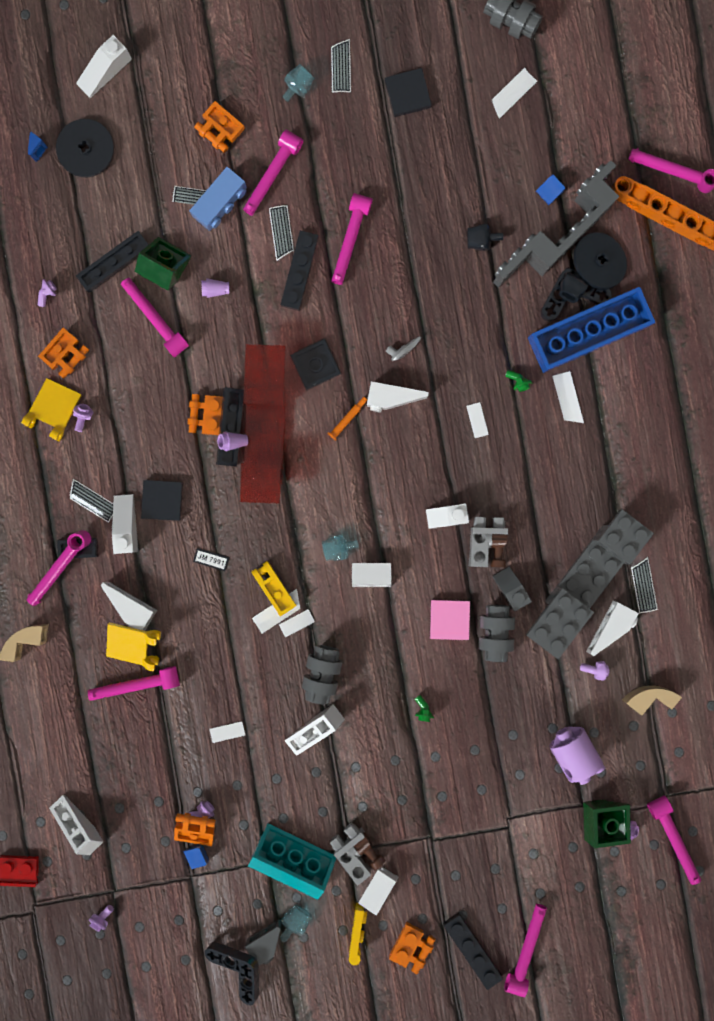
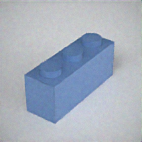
(218, 199)

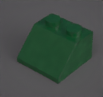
(162, 263)
(606, 823)

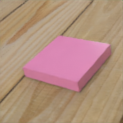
(449, 619)

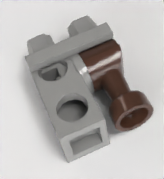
(485, 538)
(351, 850)

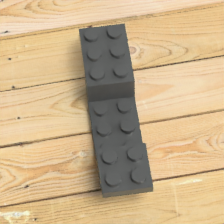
(540, 252)
(586, 580)

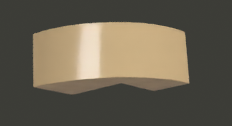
(31, 635)
(643, 697)

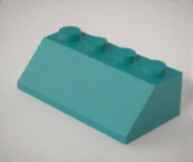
(293, 861)

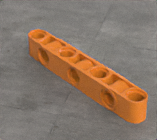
(670, 213)

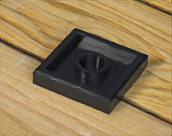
(407, 92)
(315, 364)
(162, 500)

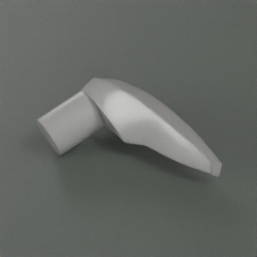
(404, 350)

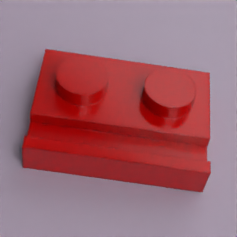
(19, 870)

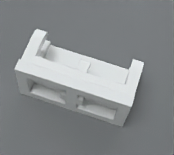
(371, 574)
(378, 890)

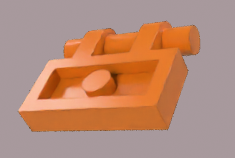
(224, 122)
(58, 350)
(211, 415)
(194, 833)
(406, 944)

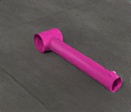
(289, 144)
(674, 169)
(360, 206)
(174, 342)
(59, 566)
(166, 678)
(661, 809)
(516, 982)

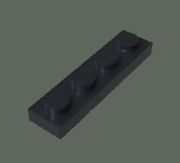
(112, 262)
(299, 270)
(230, 422)
(473, 951)

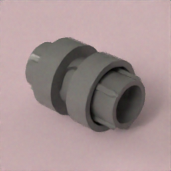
(519, 17)
(496, 640)
(323, 667)

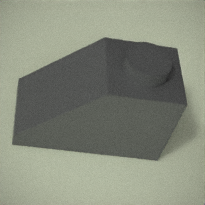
(511, 589)
(264, 943)

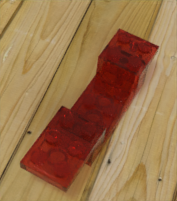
(264, 423)

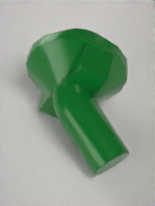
(522, 384)
(424, 714)

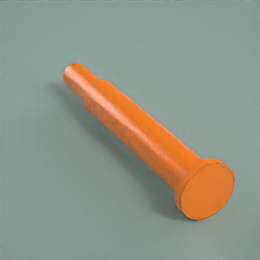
(346, 420)

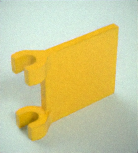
(53, 406)
(131, 645)

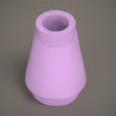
(214, 288)
(229, 441)

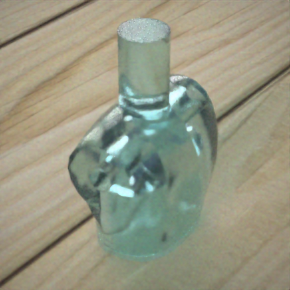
(298, 81)
(337, 548)
(295, 921)

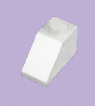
(447, 516)

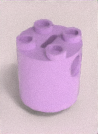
(576, 754)

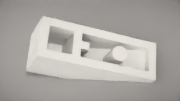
(104, 66)
(388, 396)
(124, 525)
(132, 610)
(615, 624)
(315, 730)
(76, 827)

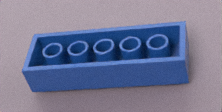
(591, 329)

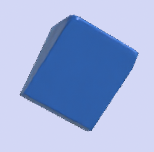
(36, 147)
(550, 189)
(196, 856)

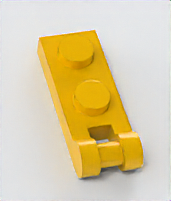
(274, 589)
(357, 934)

